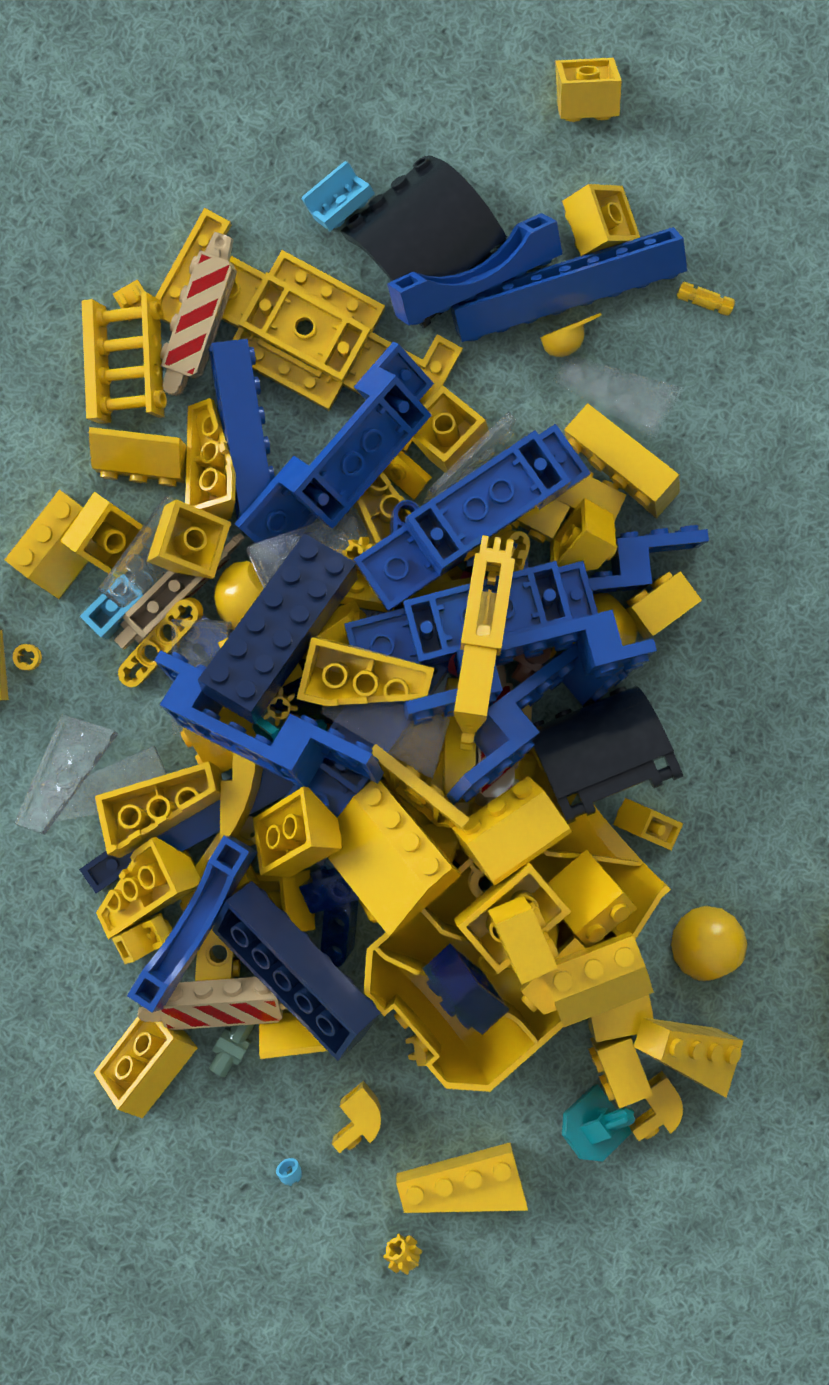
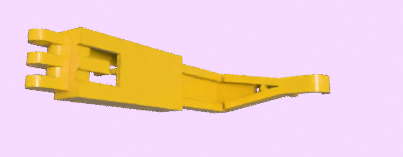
(482, 636)

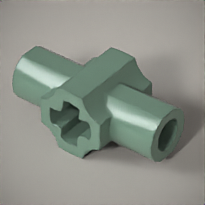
(230, 1048)

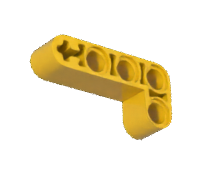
(455, 760)

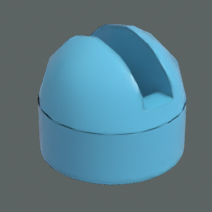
(282, 1169)

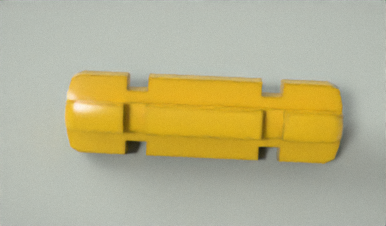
(706, 298)

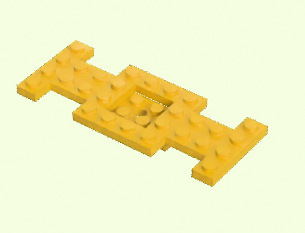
(275, 302)

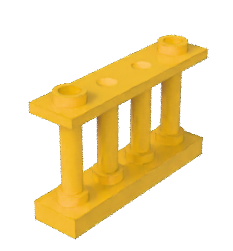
(96, 363)

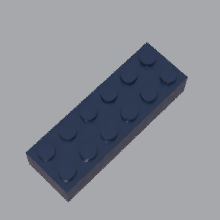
(278, 628)
(295, 970)

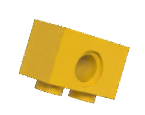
(212, 968)

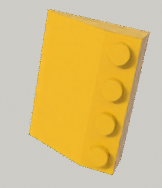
(389, 858)

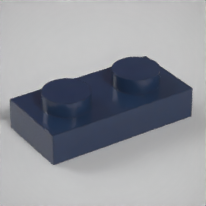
(104, 870)

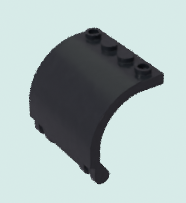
(427, 225)
(603, 750)

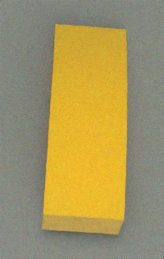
(238, 795)

